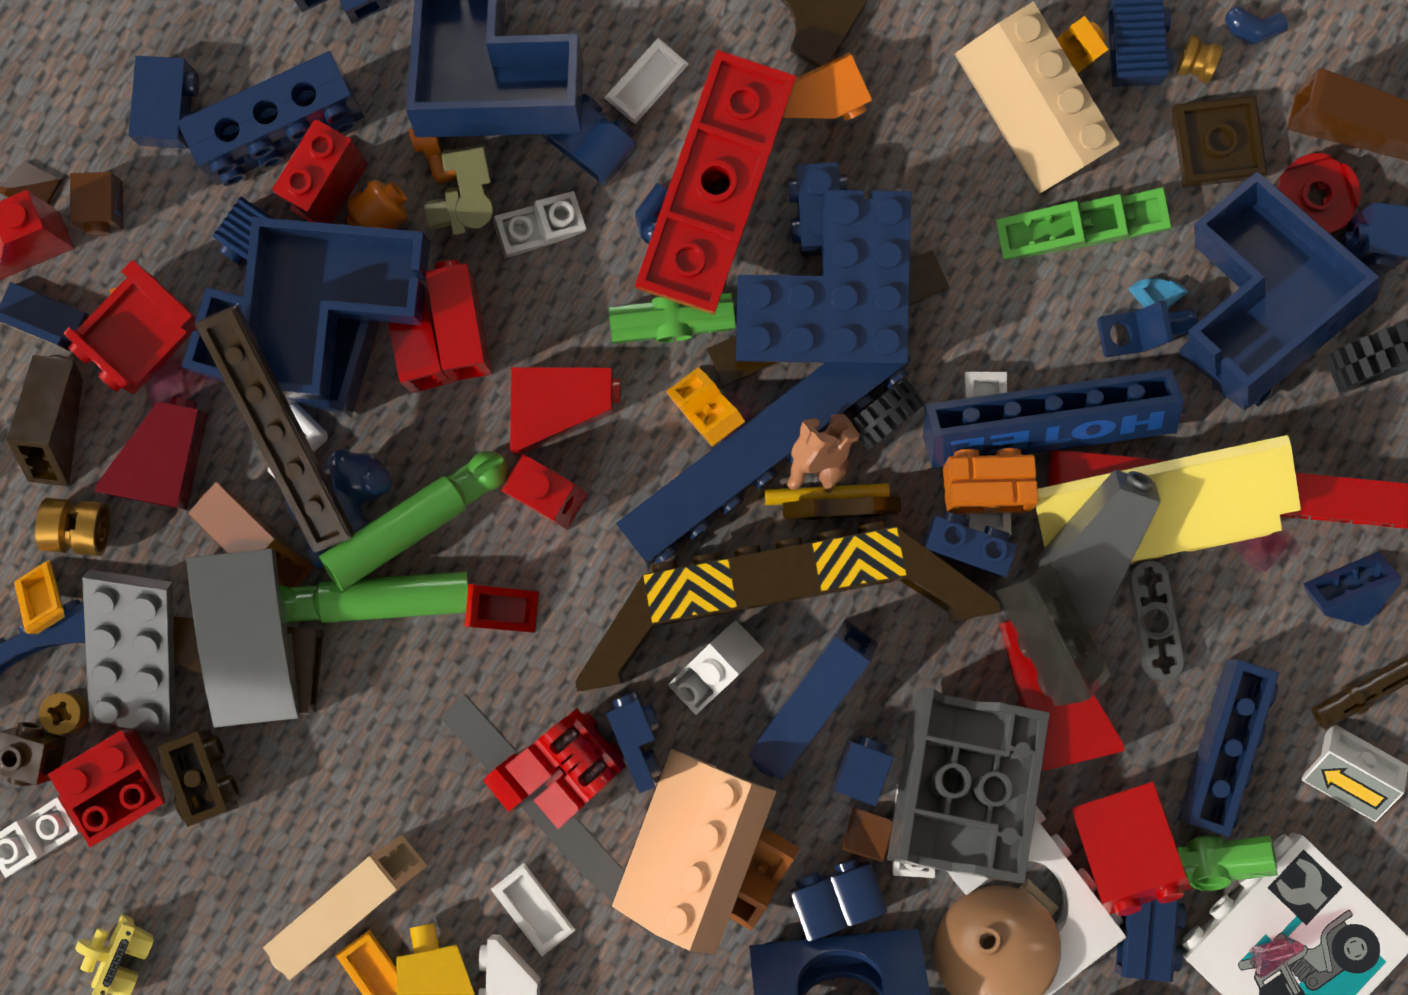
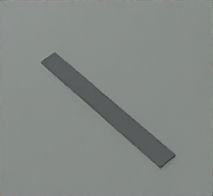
(572, 837)

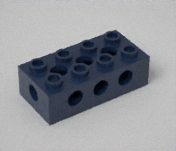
(269, 119)

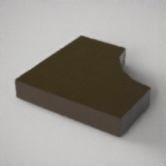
(822, 27)

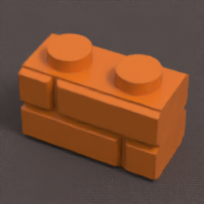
(990, 482)

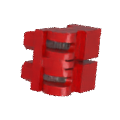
(571, 763)

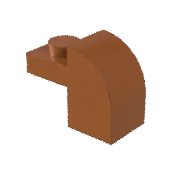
(767, 867)

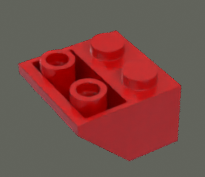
(109, 786)

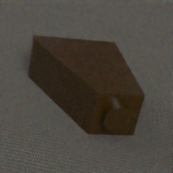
(47, 420)

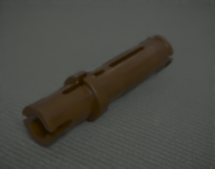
(1359, 696)

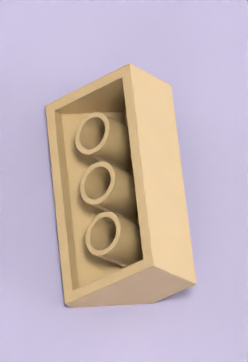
(1036, 97)

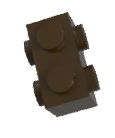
(198, 777)

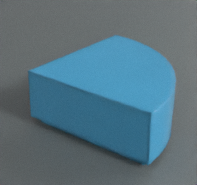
(1155, 290)

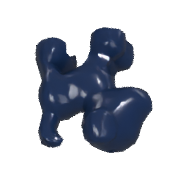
(356, 480)

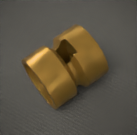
(67, 526)

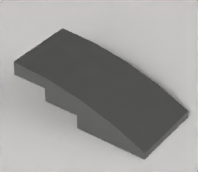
(243, 637)

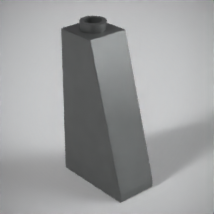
(1101, 542)

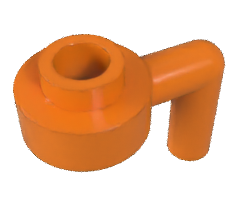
(433, 153)

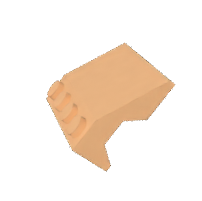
(693, 852)

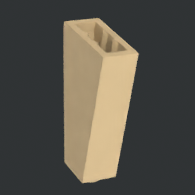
(344, 906)

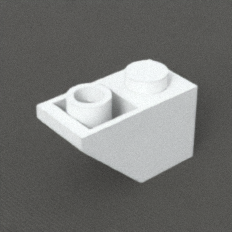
(715, 667)
(506, 970)

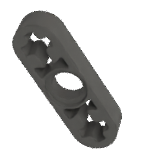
(1150, 653)

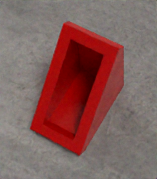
(501, 608)

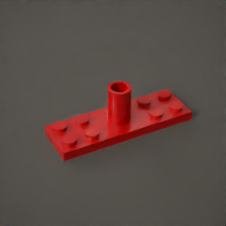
(726, 148)

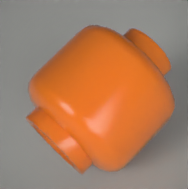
(377, 206)

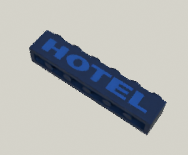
(1055, 416)

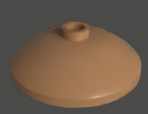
(1024, 951)

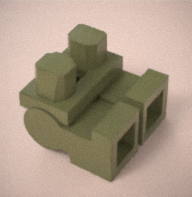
(468, 202)

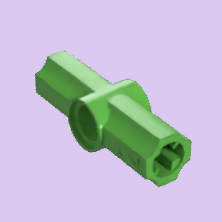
(668, 319)
(1214, 862)

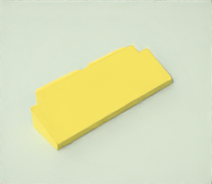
(1203, 498)

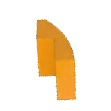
(705, 406)

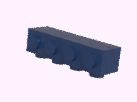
(1228, 747)

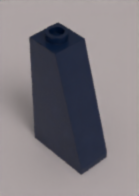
(813, 700)

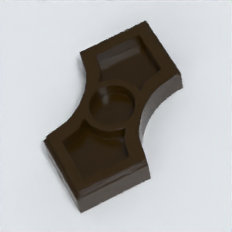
(842, 508)

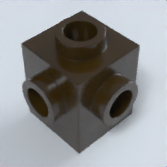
(29, 754)

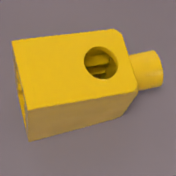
(431, 968)

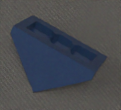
(1355, 590)

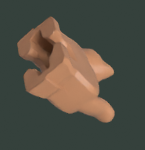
(822, 452)

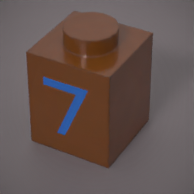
(96, 202)

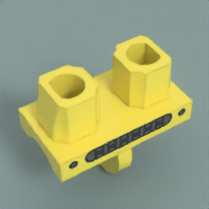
(110, 976)

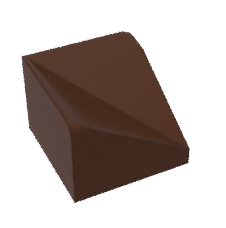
(867, 834)

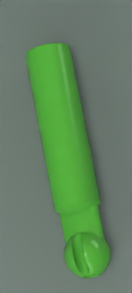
(413, 519)
(378, 598)

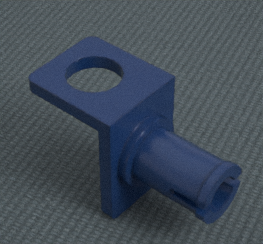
(1146, 328)

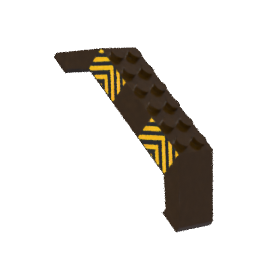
(776, 577)

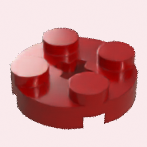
(1326, 174)

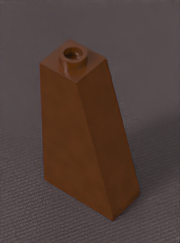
(1350, 114)

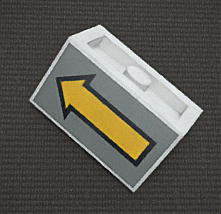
(1357, 774)

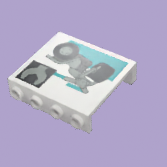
(1343, 933)

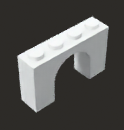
(1083, 923)

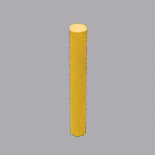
(783, 495)

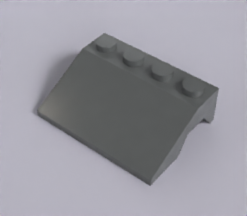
(968, 786)

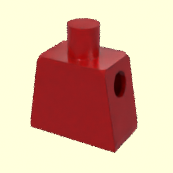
(544, 491)

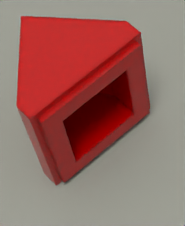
(505, 786)

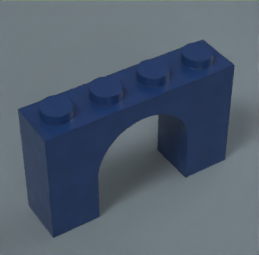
(884, 960)

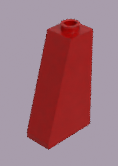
(1074, 730)

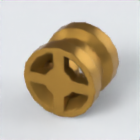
(1199, 59)
(73, 715)

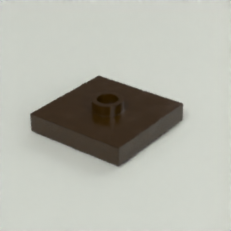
(1219, 141)

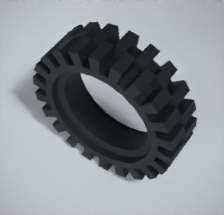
(1370, 358)

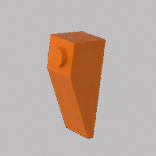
(829, 92)

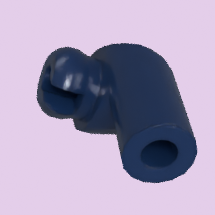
(1253, 29)
(649, 211)

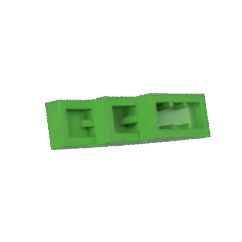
(1084, 224)

